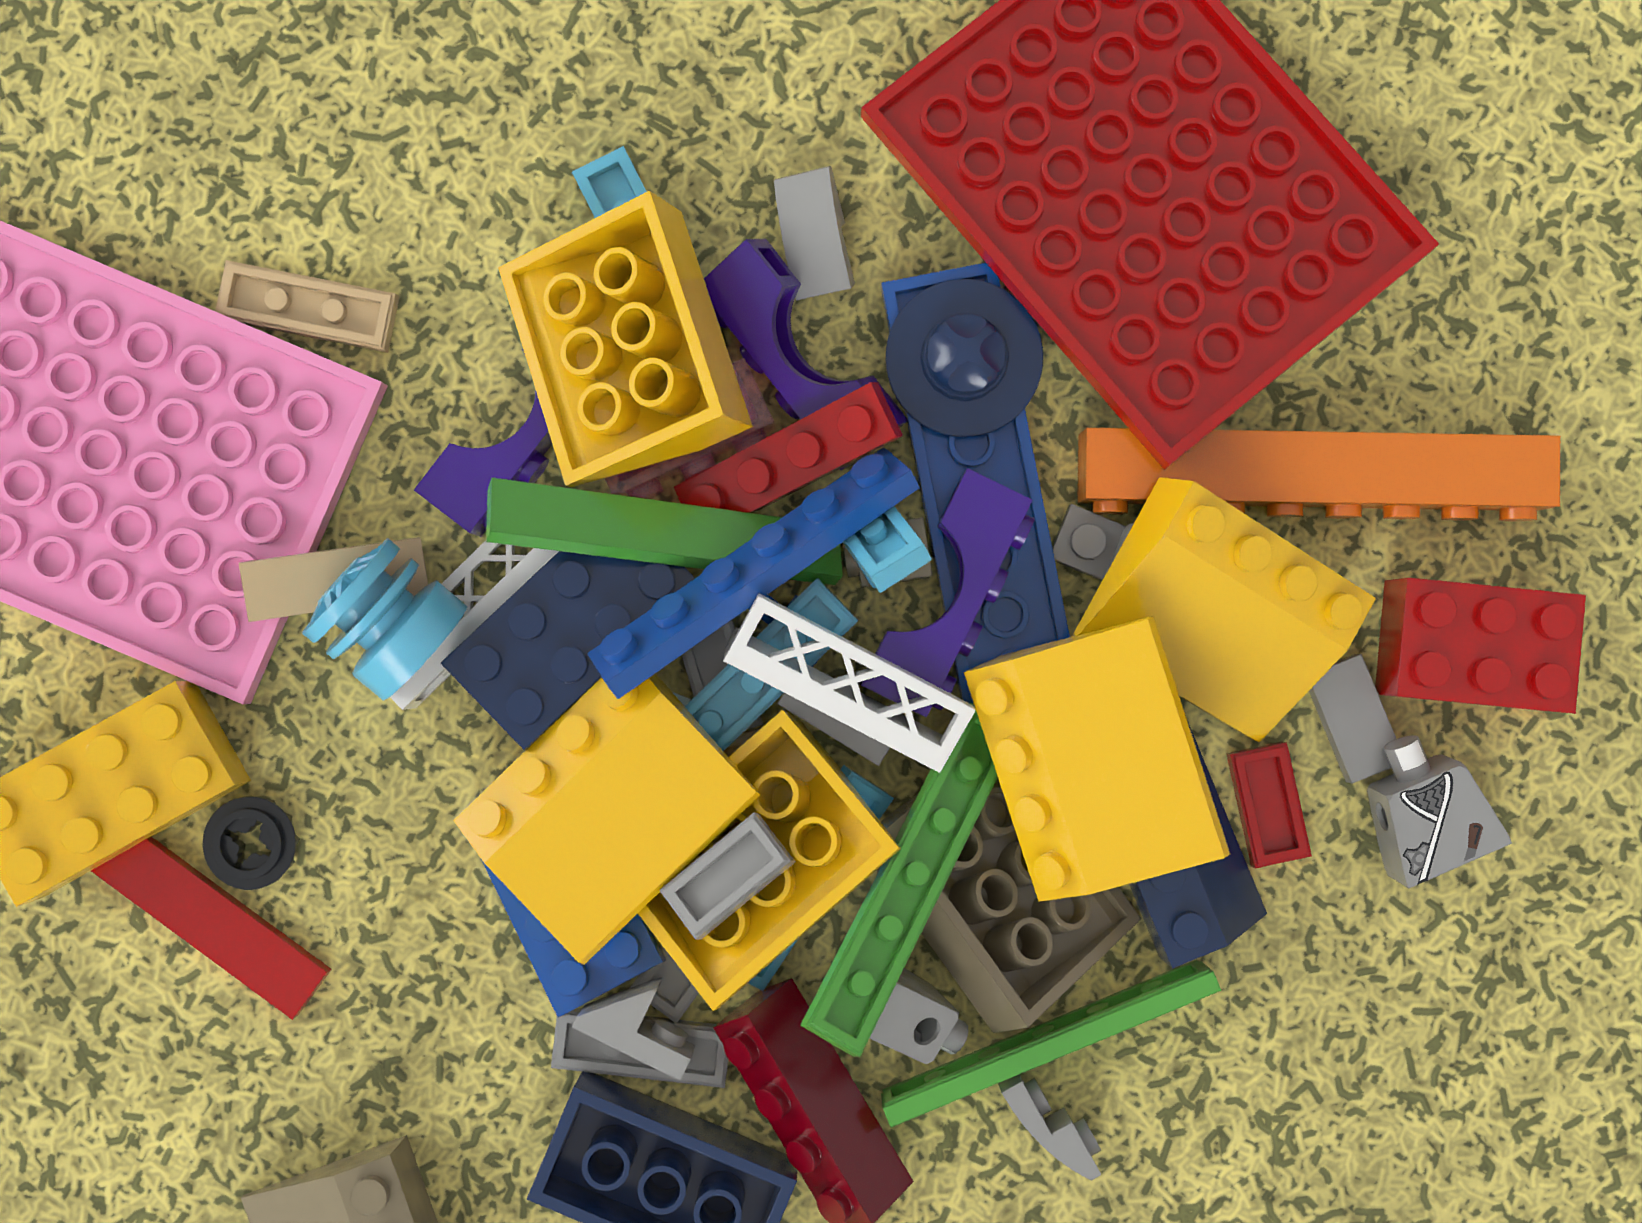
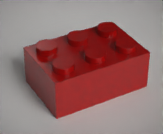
(1480, 644)

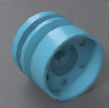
(385, 619)

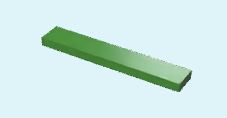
(627, 527)
(903, 896)
(1048, 1041)

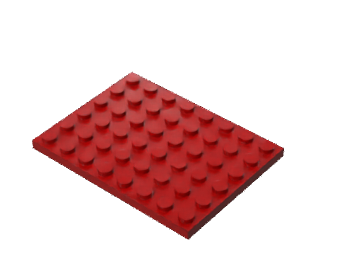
(1150, 198)

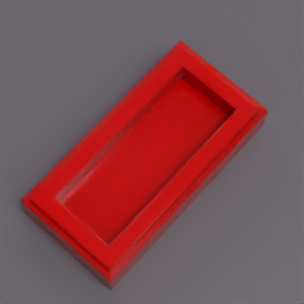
(1269, 804)

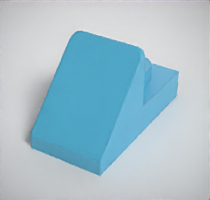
(887, 550)

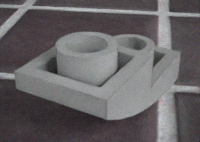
(813, 233)
(1065, 1140)

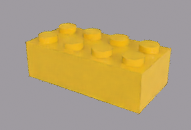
(112, 789)

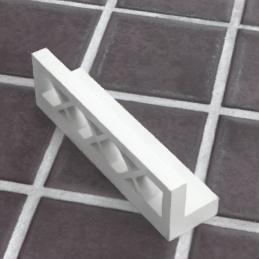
(432, 672)
(836, 697)

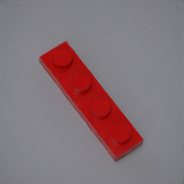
(796, 454)

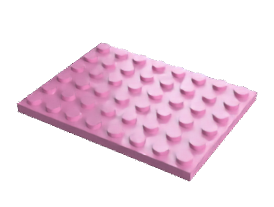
(155, 458)

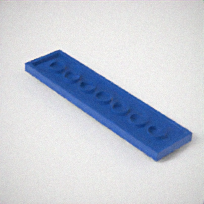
(1031, 601)

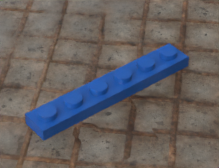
(756, 567)

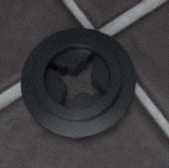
(225, 851)

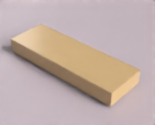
(307, 306)
(297, 581)

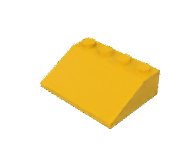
(624, 343)
(1234, 606)
(1096, 761)
(605, 811)
(822, 828)

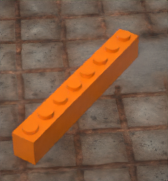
(1334, 472)

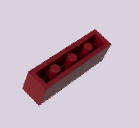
(813, 1106)

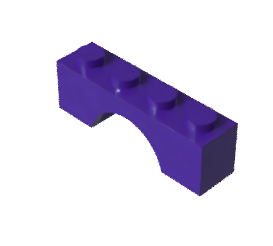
(755, 299)
(461, 474)
(981, 527)

